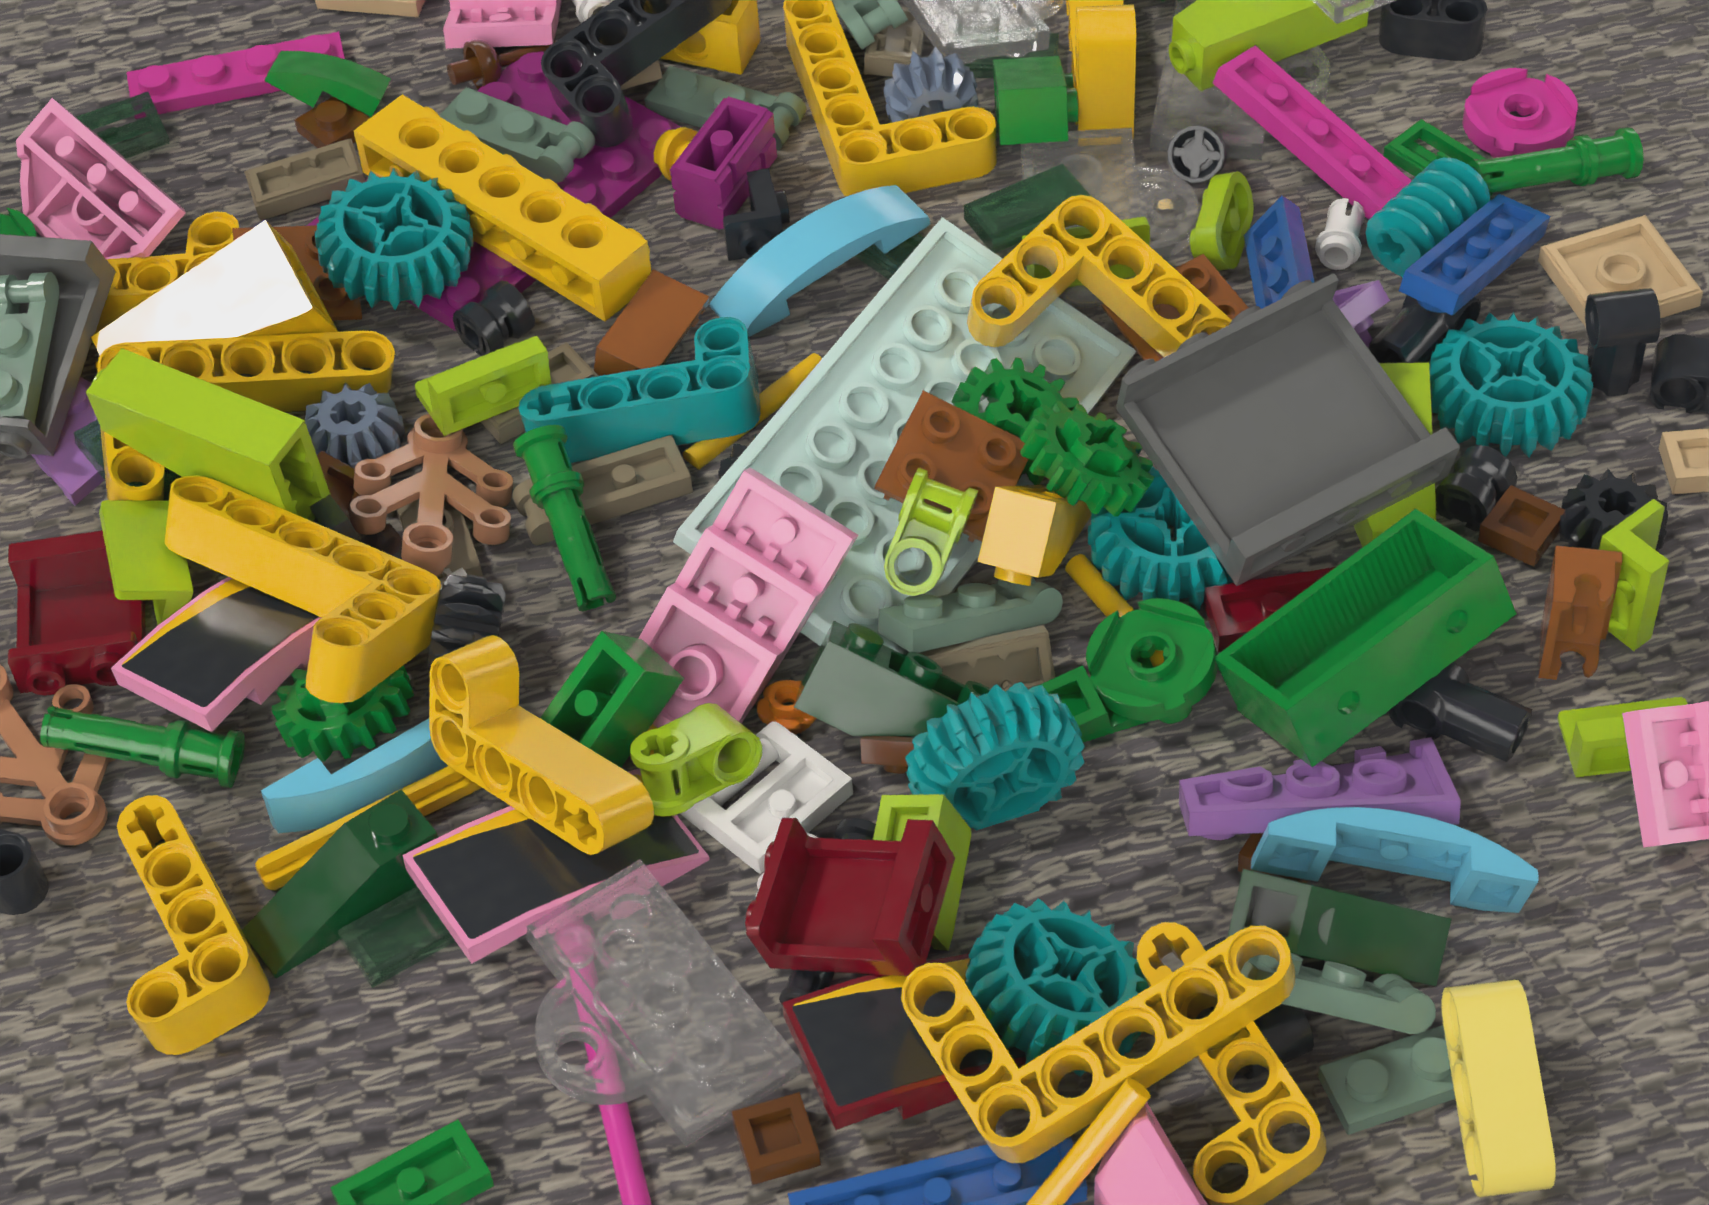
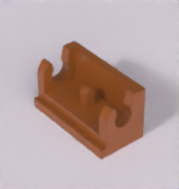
(650, 326)
(1577, 607)

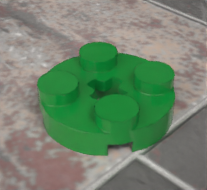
(1160, 691)

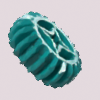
(394, 239)
(1509, 388)
(1141, 557)
(998, 754)
(1050, 976)

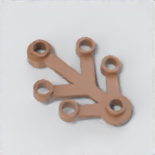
(428, 541)
(41, 769)

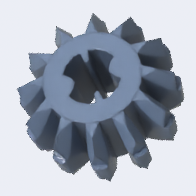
(929, 86)
(355, 424)

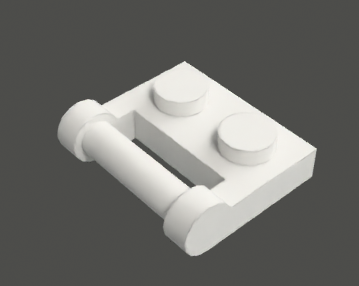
(799, 788)

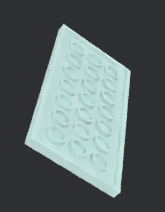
(856, 401)

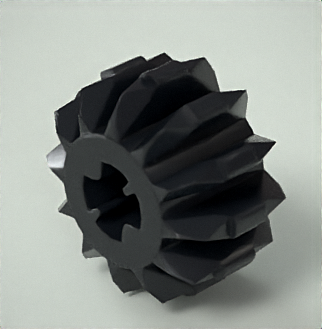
(1601, 505)
(465, 613)

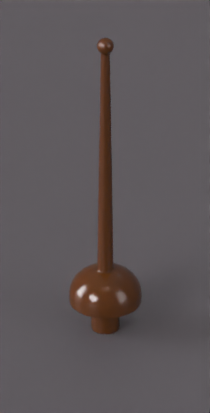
(484, 62)

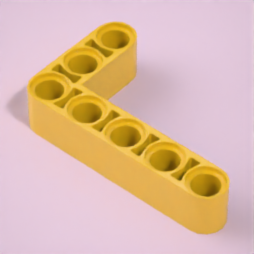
(1103, 62)
(861, 151)
(1089, 262)
(275, 382)
(370, 603)
(1096, 1045)

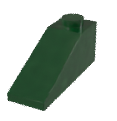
(340, 883)

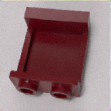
(68, 614)
(850, 900)

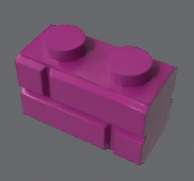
(714, 165)

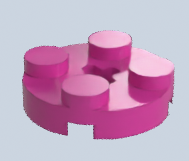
(1507, 90)

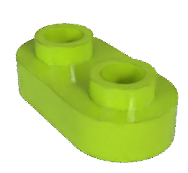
(1223, 220)

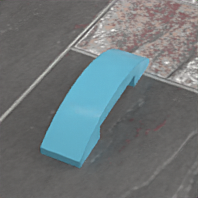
(813, 249)
(317, 798)
(1478, 869)

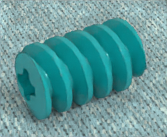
(1425, 213)

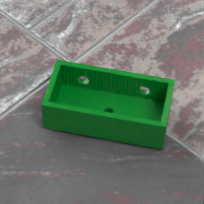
(1365, 636)

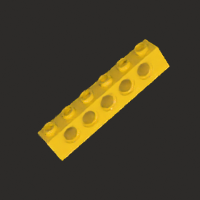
(511, 208)

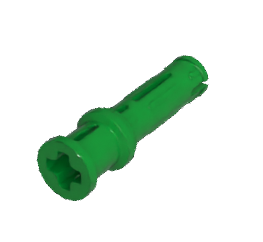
(1579, 161)
(558, 492)
(172, 748)

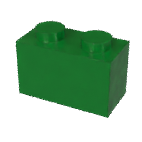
(1033, 100)
(613, 695)

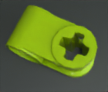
(928, 529)
(697, 755)

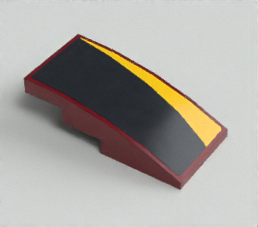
(870, 1053)

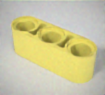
(1498, 1088)

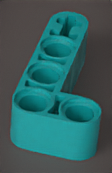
(686, 399)

